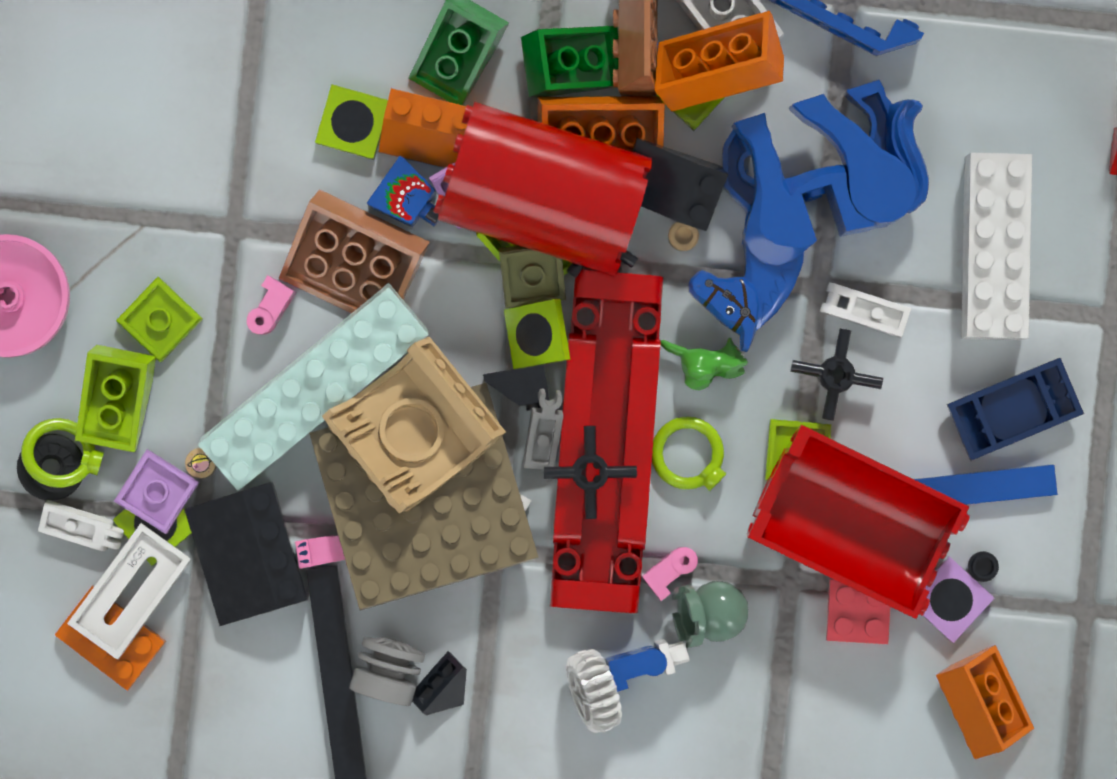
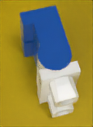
(646, 660)

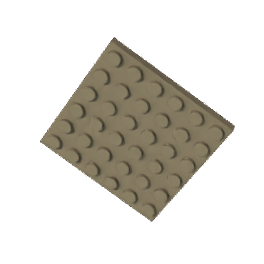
(451, 536)

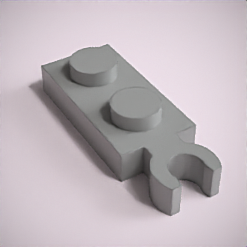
(543, 433)

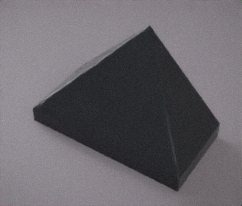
(442, 686)

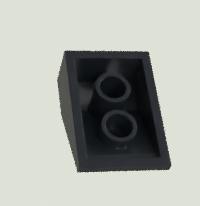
(681, 185)

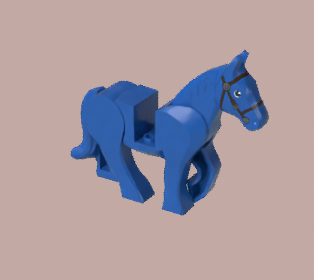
(872, 189)

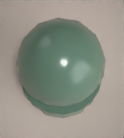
(712, 612)

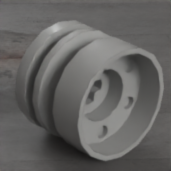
(387, 671)

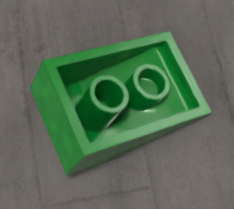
(458, 50)
(569, 60)

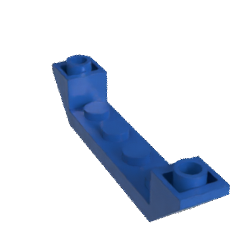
(901, 34)

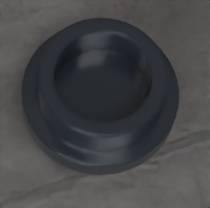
(983, 566)

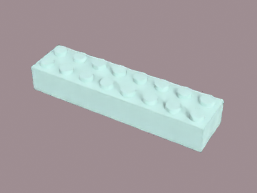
(311, 385)

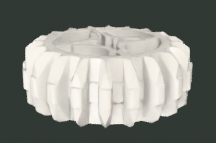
(593, 691)

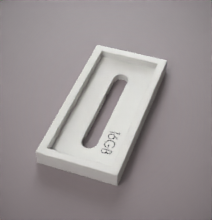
(91, 613)

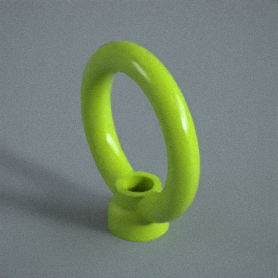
(89, 464)
(710, 475)

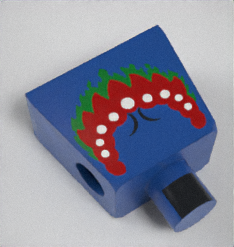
(405, 195)

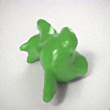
(703, 365)

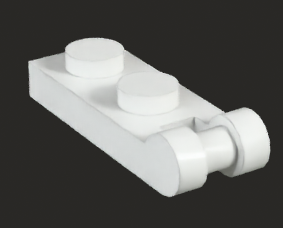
(866, 310)

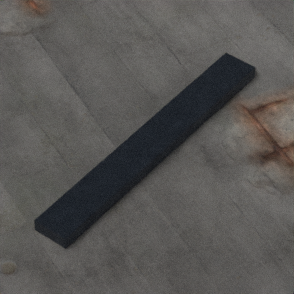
(336, 673)

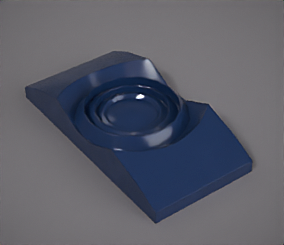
(1015, 409)

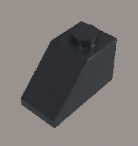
(520, 385)

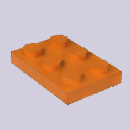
(133, 660)

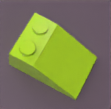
(114, 397)

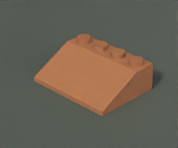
(636, 47)
(350, 254)

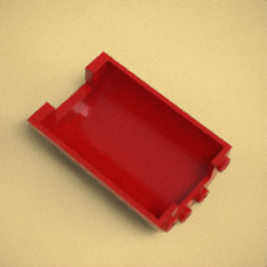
(544, 188)
(856, 521)

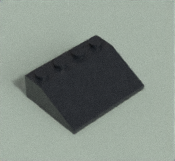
(246, 554)

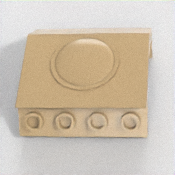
(415, 426)

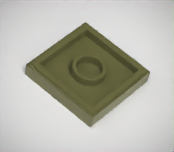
(530, 276)

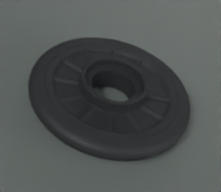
(51, 447)

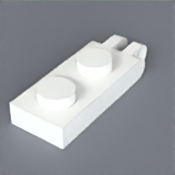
(79, 527)

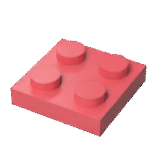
(855, 616)

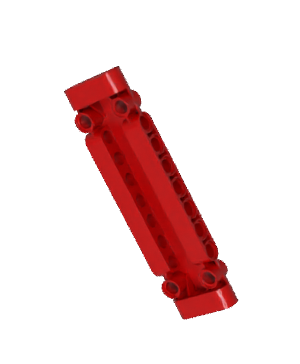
(611, 387)

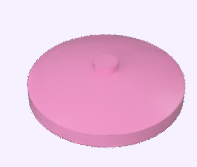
(31, 296)

